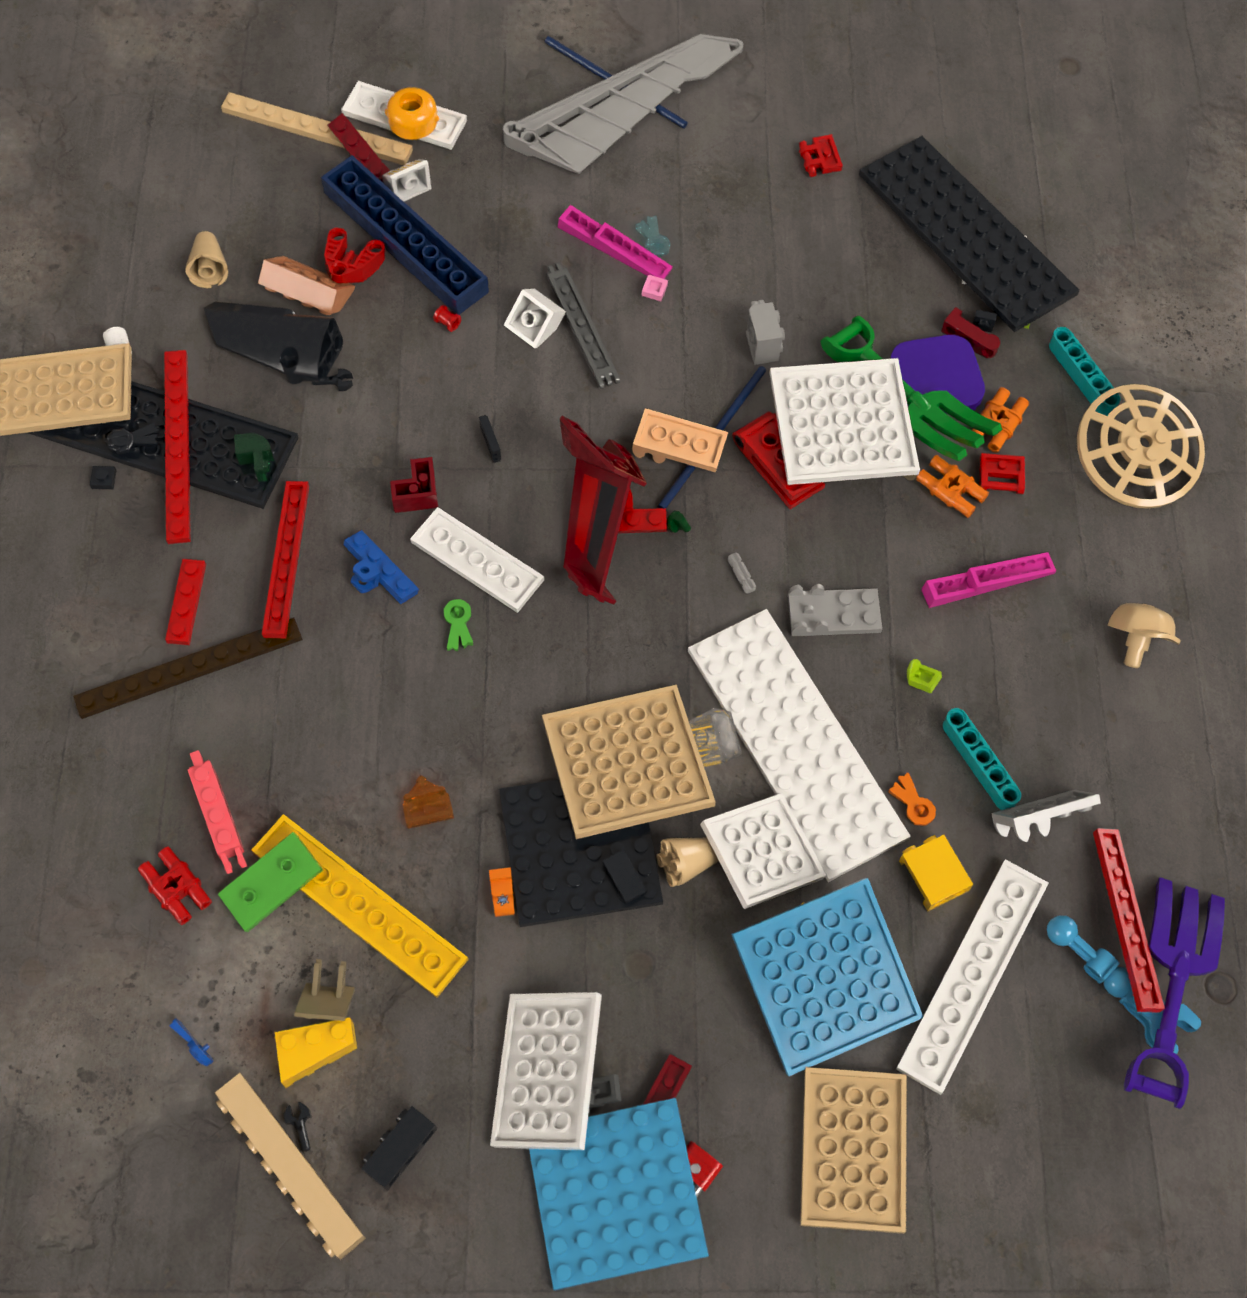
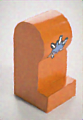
(502, 891)

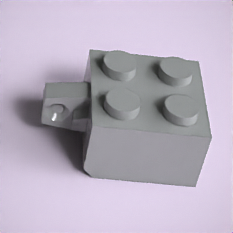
(764, 332)

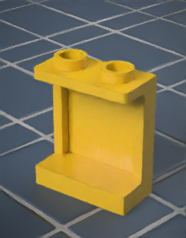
(936, 871)

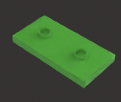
(270, 882)

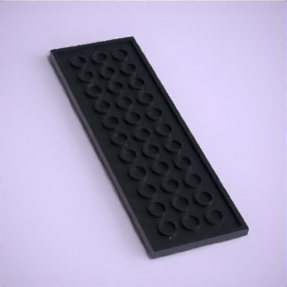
(969, 233)
(211, 445)

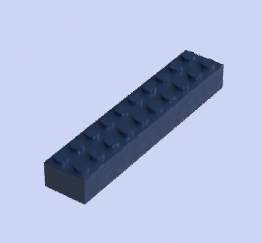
(405, 235)

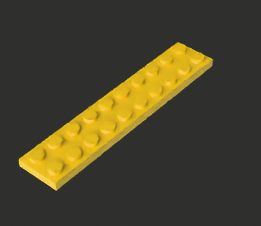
(372, 913)

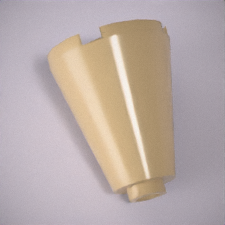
(206, 262)

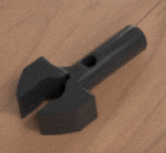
(337, 380)
(299, 1125)

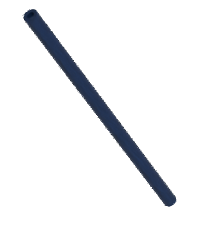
(604, 75)
(721, 426)

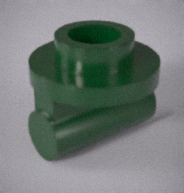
(677, 521)

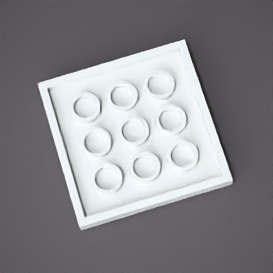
(762, 850)

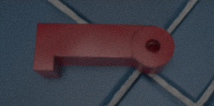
(978, 339)

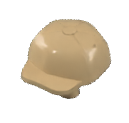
(1142, 623)

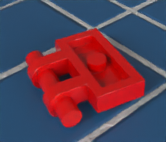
(826, 152)

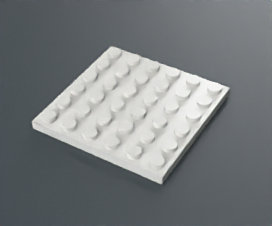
(843, 421)

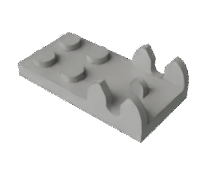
(833, 611)
(1041, 811)

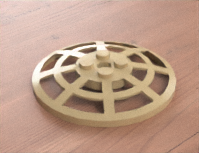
(1135, 452)

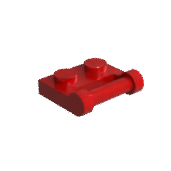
(1002, 467)

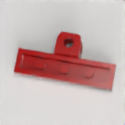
(642, 519)

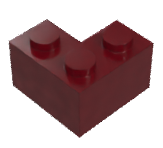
(417, 492)

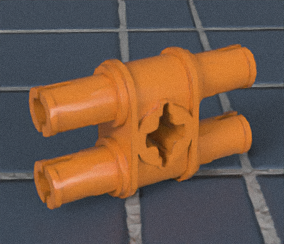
(1007, 417)
(952, 495)

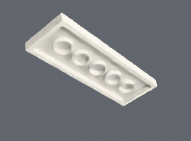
(369, 105)
(477, 559)

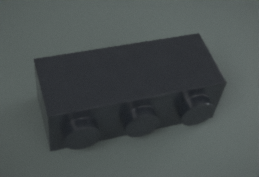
(398, 1147)

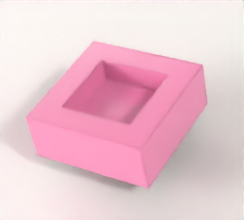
(654, 288)

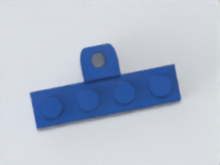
(376, 567)

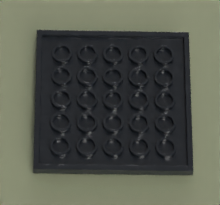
(566, 875)

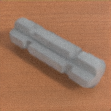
(741, 573)

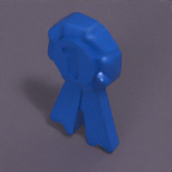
(196, 1049)

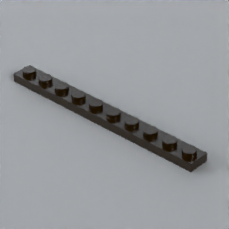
(181, 670)

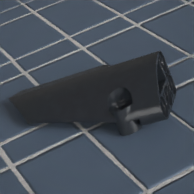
(278, 338)

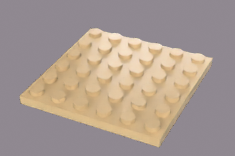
(627, 761)

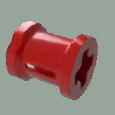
(447, 318)

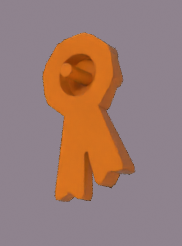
(919, 810)

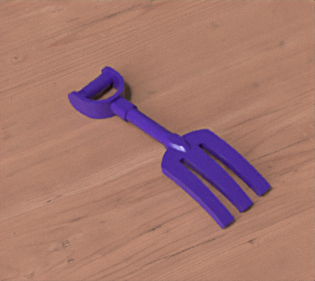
(1181, 963)

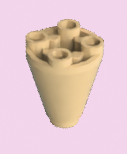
(685, 858)

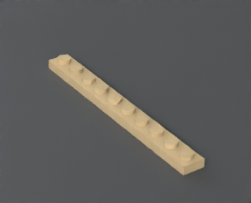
(309, 126)

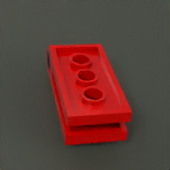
(763, 449)

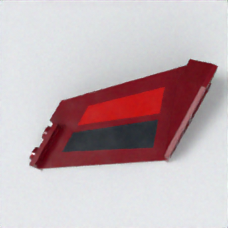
(596, 508)

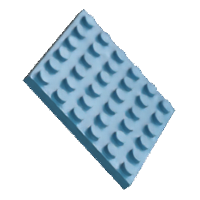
(827, 976)
(620, 1200)

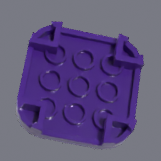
(942, 365)

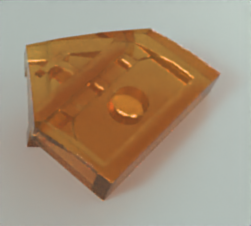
(426, 804)

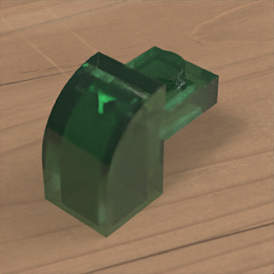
(254, 449)

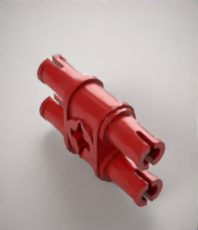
(166, 894)

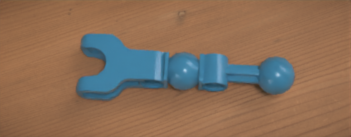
(1104, 968)

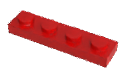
(185, 602)

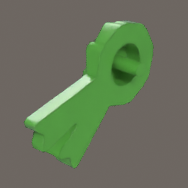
(458, 614)

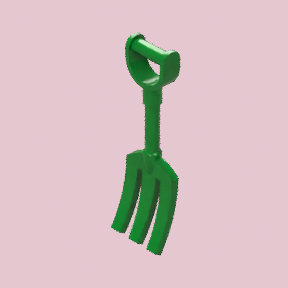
(920, 406)

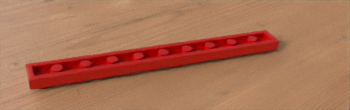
(177, 447)

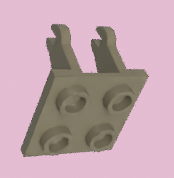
(324, 1001)

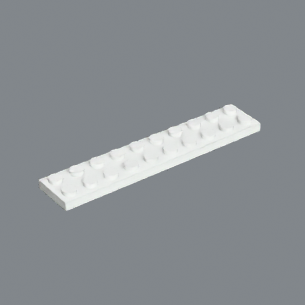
(972, 977)

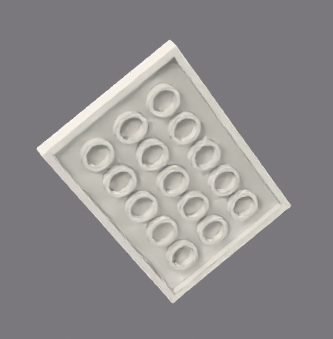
(546, 1071)

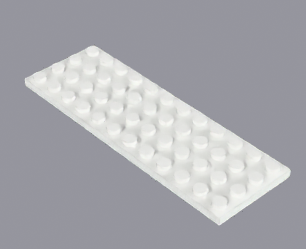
(798, 744)

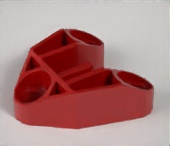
(351, 267)

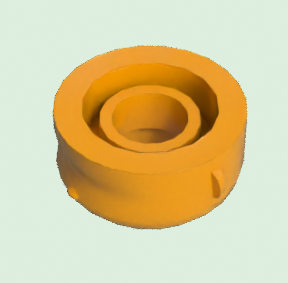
(415, 123)

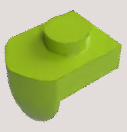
(922, 676)

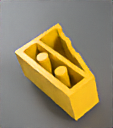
(311, 1047)

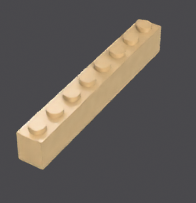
(290, 1166)

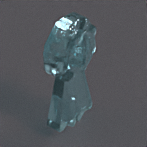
(655, 243)

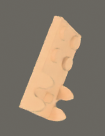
(678, 440)

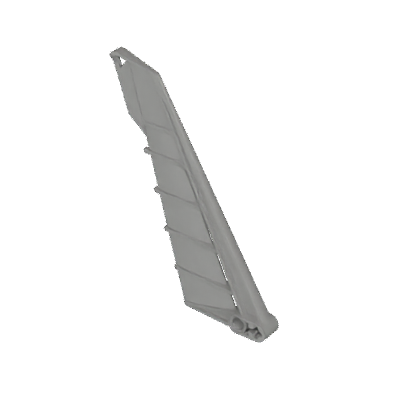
(598, 128)

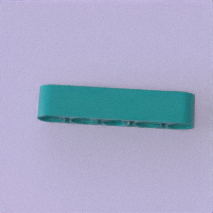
(1082, 369)
(980, 748)

